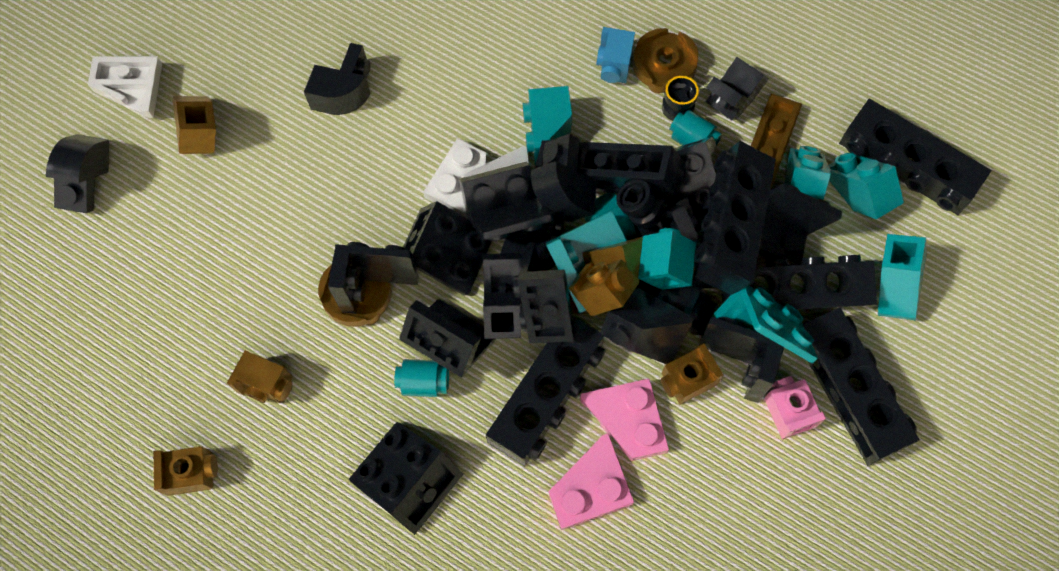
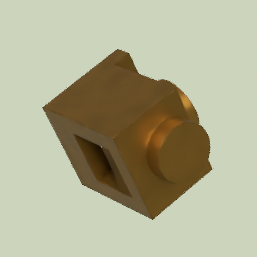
(604, 286)
(703, 366)
(260, 379)
(198, 477)

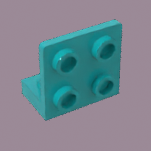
(568, 248)
(760, 312)

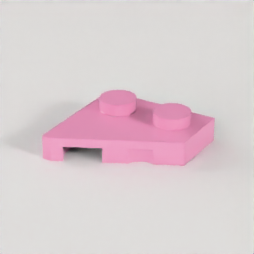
(630, 417)
(591, 487)

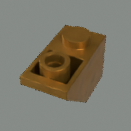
(194, 124)

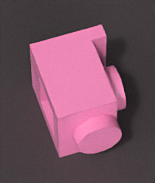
(788, 418)

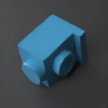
(615, 54)

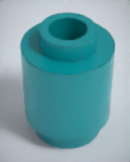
(691, 128)
(421, 378)

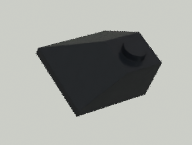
(648, 326)

